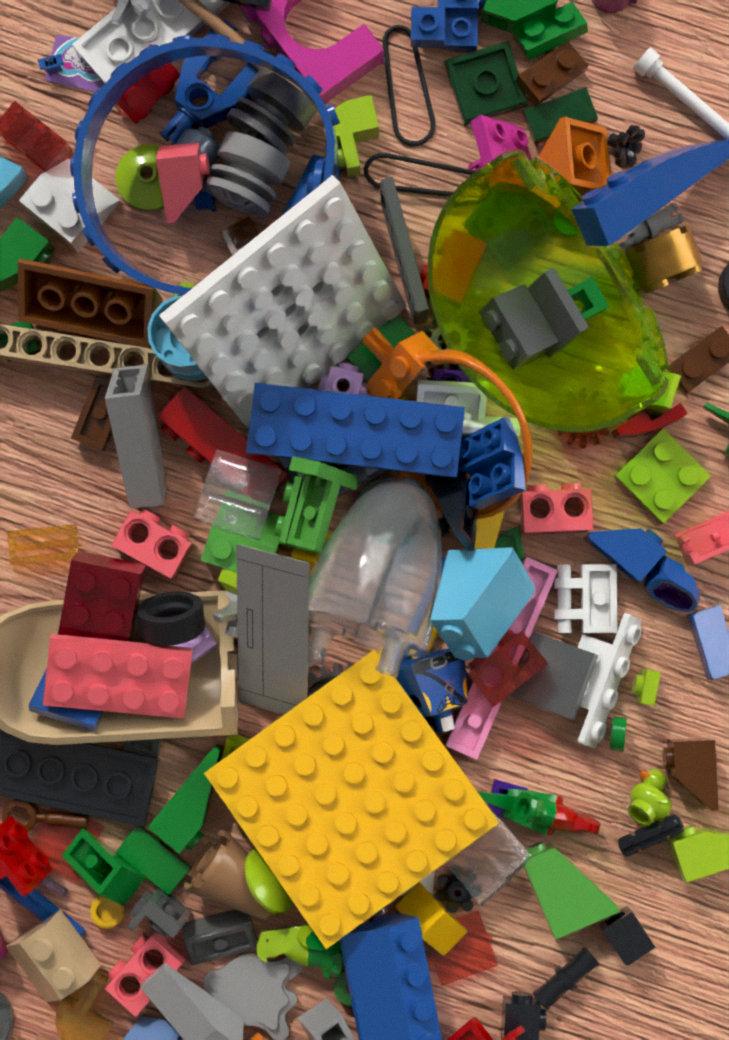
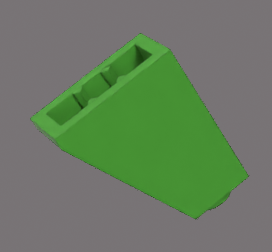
(564, 892)

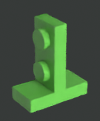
(316, 501)

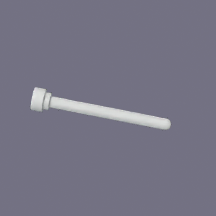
(652, 66)

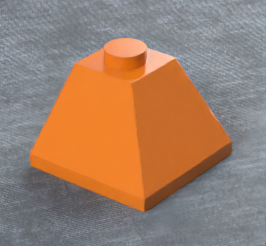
(578, 154)

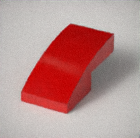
(643, 425)

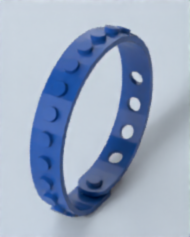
(125, 77)

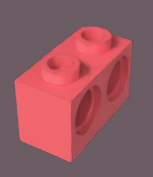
(556, 518)
(150, 550)
(141, 968)

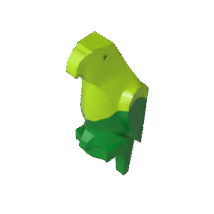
(301, 946)

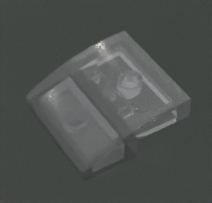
(237, 494)
(489, 862)

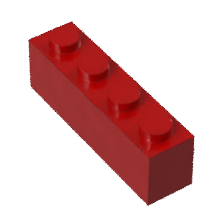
(206, 431)

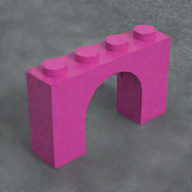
(331, 67)

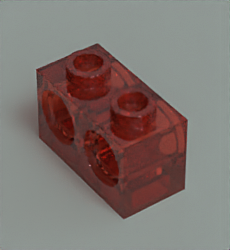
(33, 138)
(511, 675)

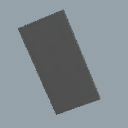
(403, 251)

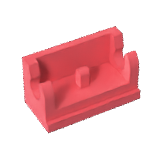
(704, 539)

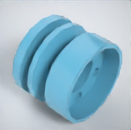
(168, 347)

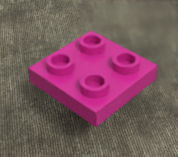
(496, 138)

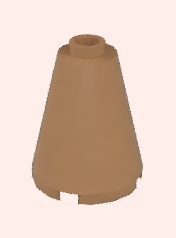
(221, 877)

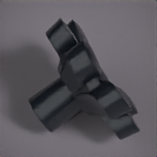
(626, 145)
(448, 893)

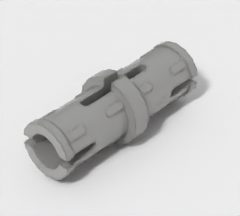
(652, 226)

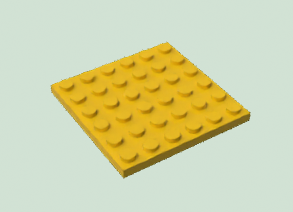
(351, 799)

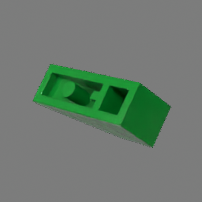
(23, 243)
(187, 810)

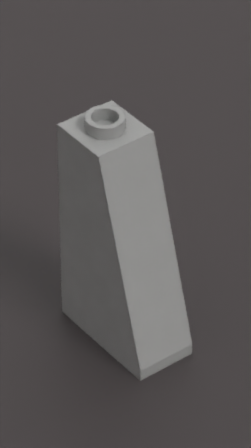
(136, 436)

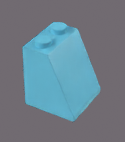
(479, 599)

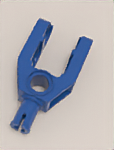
(191, 87)

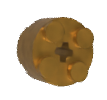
(663, 257)

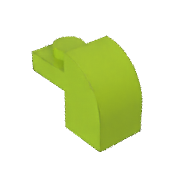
(356, 124)

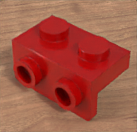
(142, 96)

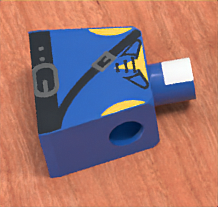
(435, 686)

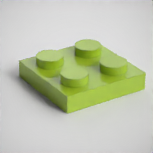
(662, 476)

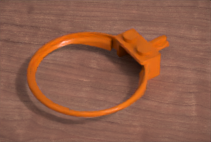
(404, 364)

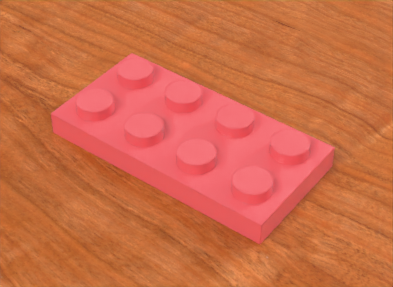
(117, 676)

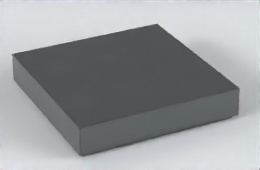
(557, 309)
(562, 682)

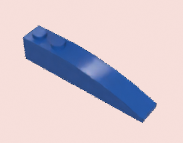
(643, 190)

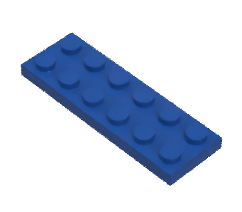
(355, 430)

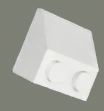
(52, 204)

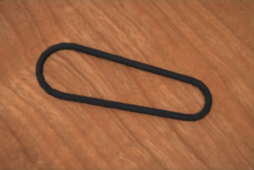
(391, 93)
(415, 161)

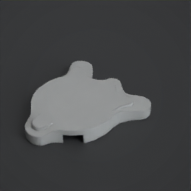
(256, 991)

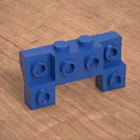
(447, 26)

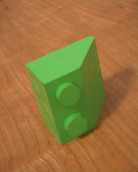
(221, 544)

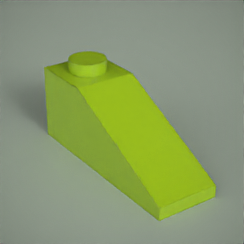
(699, 852)

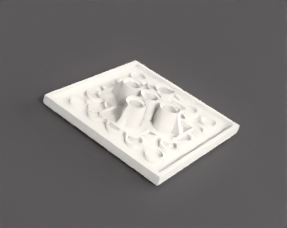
(287, 301)

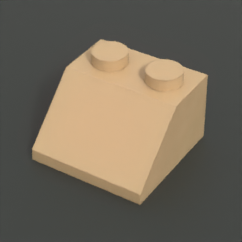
(54, 957)

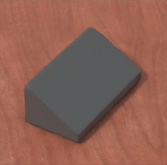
(218, 936)

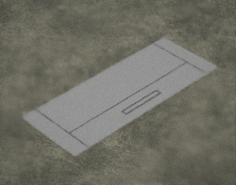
(272, 629)

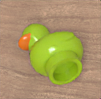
(647, 800)

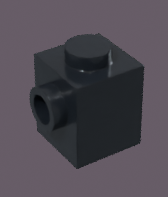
(524, 1011)

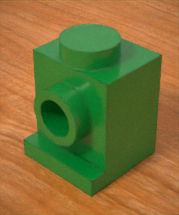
(590, 297)

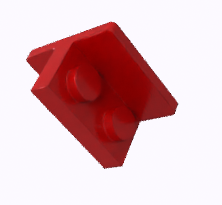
(20, 858)

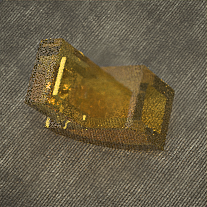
(75, 1016)

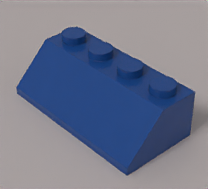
(390, 980)

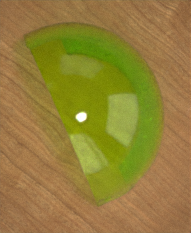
(506, 232)

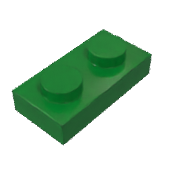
(550, 30)

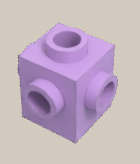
(344, 373)

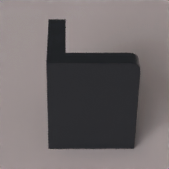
(627, 936)

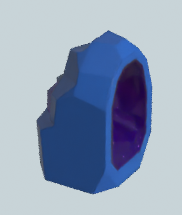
(672, 585)

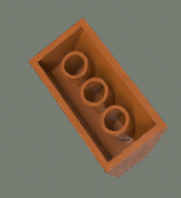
(85, 302)

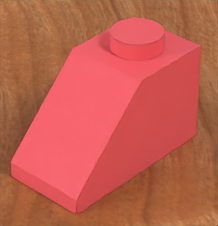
(180, 176)

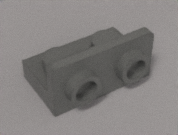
(164, 911)

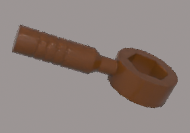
(49, 818)

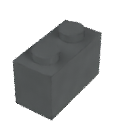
(518, 326)

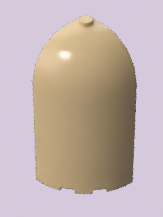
(24, 658)

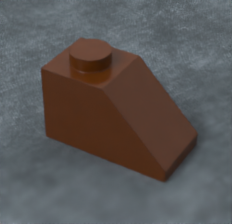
(694, 767)

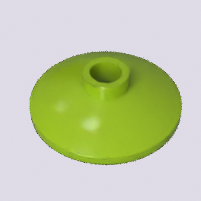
(136, 191)
(264, 885)

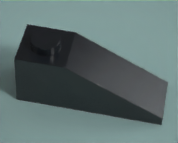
(453, 500)

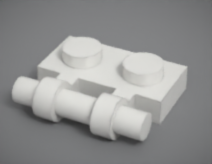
(598, 598)

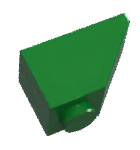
(102, 868)

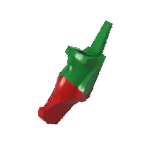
(540, 811)

